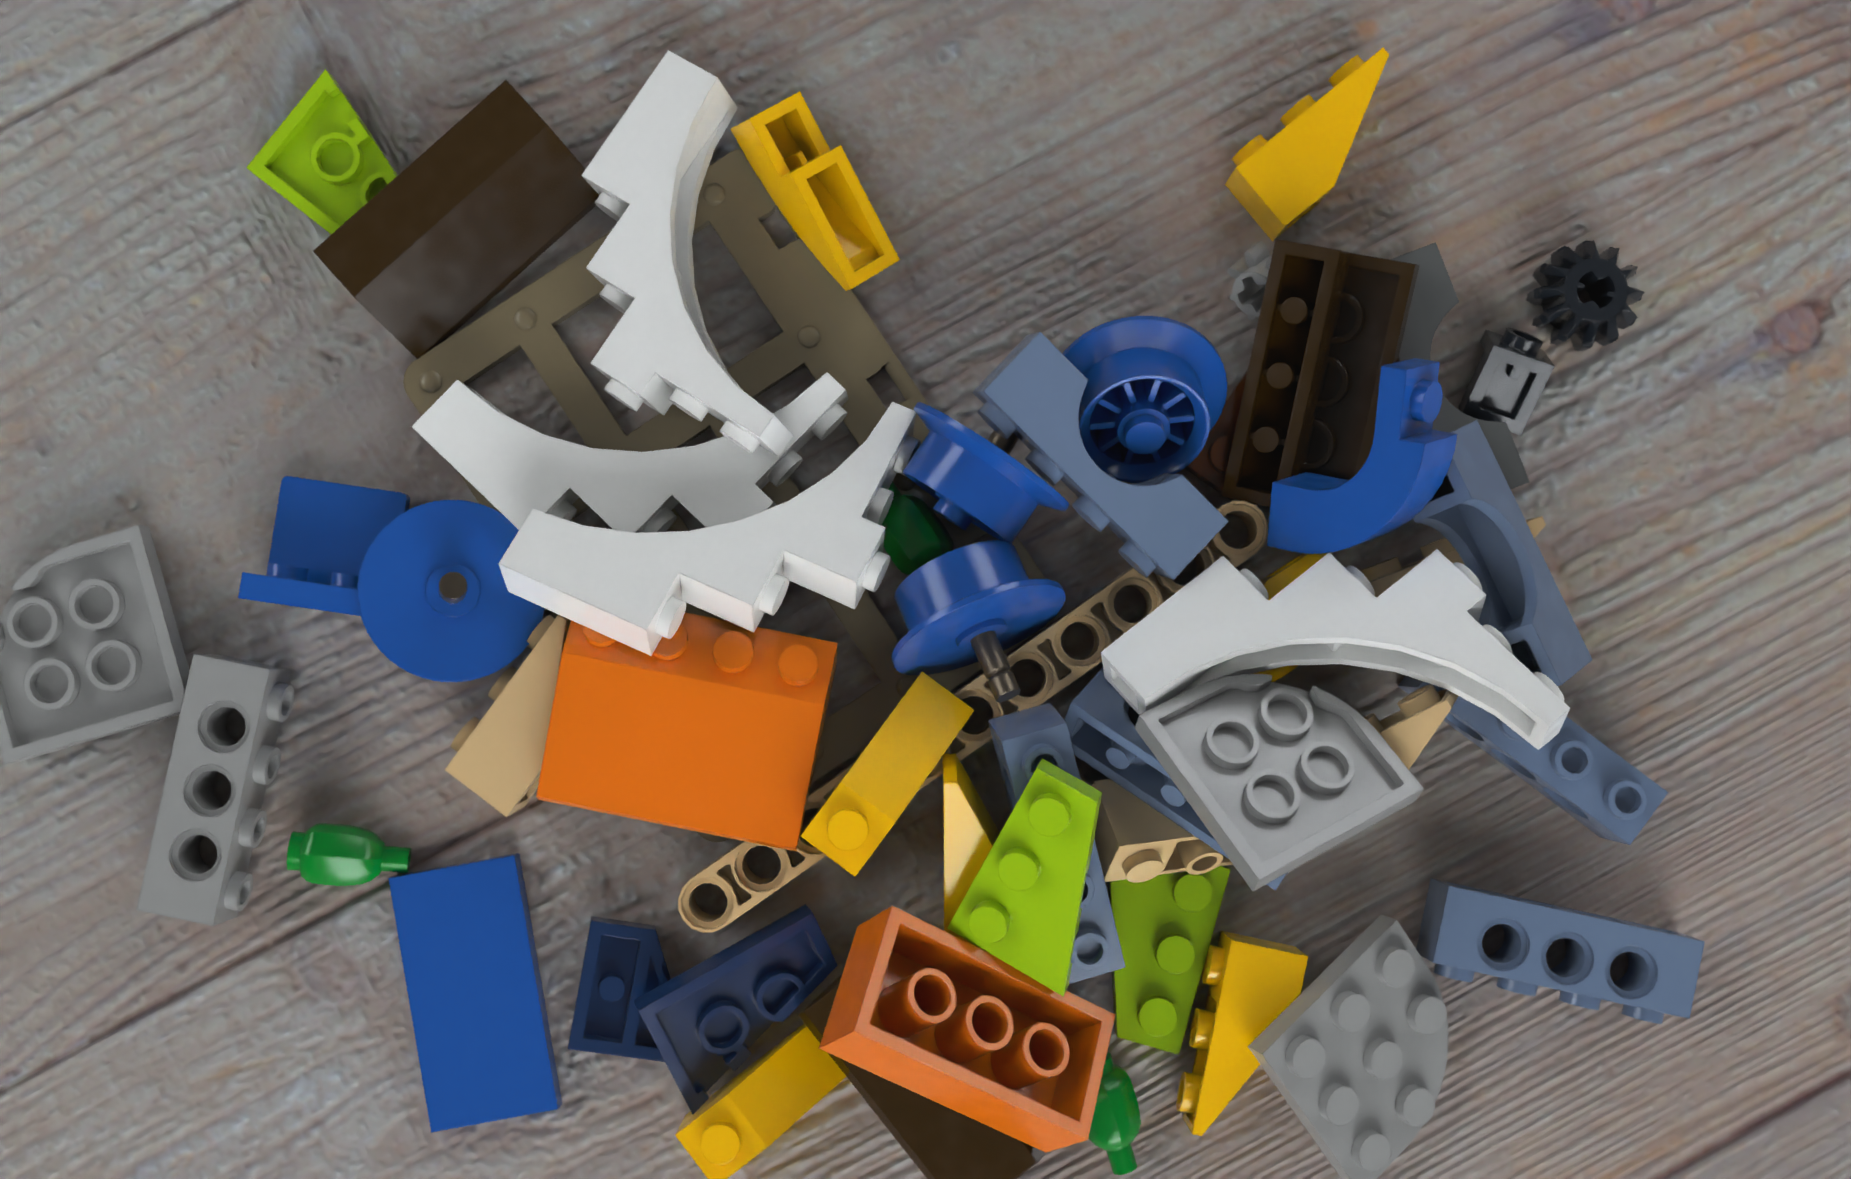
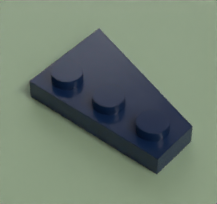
(726, 1002)

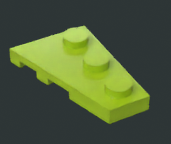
(324, 157)
(1034, 879)
(1164, 945)

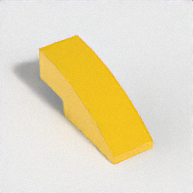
(816, 191)

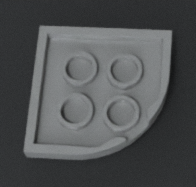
(88, 646)
(1275, 769)
(1362, 1051)

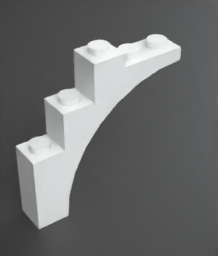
(651, 185)
(627, 489)
(737, 570)
(1330, 616)

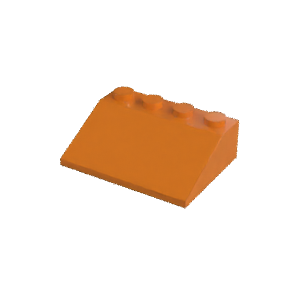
(698, 735)

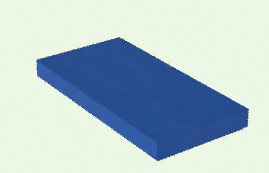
(475, 992)

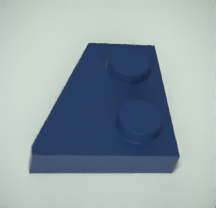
(617, 967)

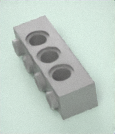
(175, 875)

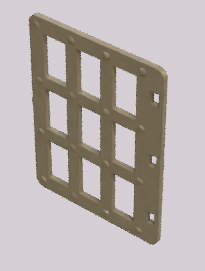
(820, 330)

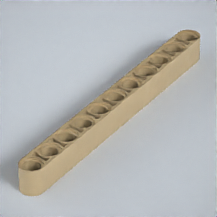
(1059, 670)

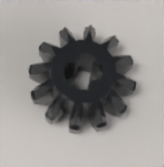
(1606, 285)

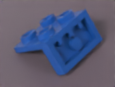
(321, 544)

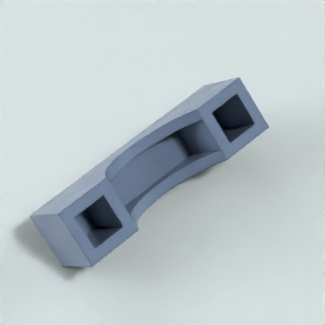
(1039, 401)
(1494, 541)

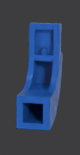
(1395, 484)

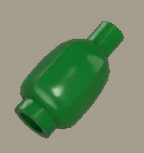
(913, 533)
(343, 855)
(1116, 1118)

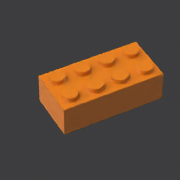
(969, 1031)

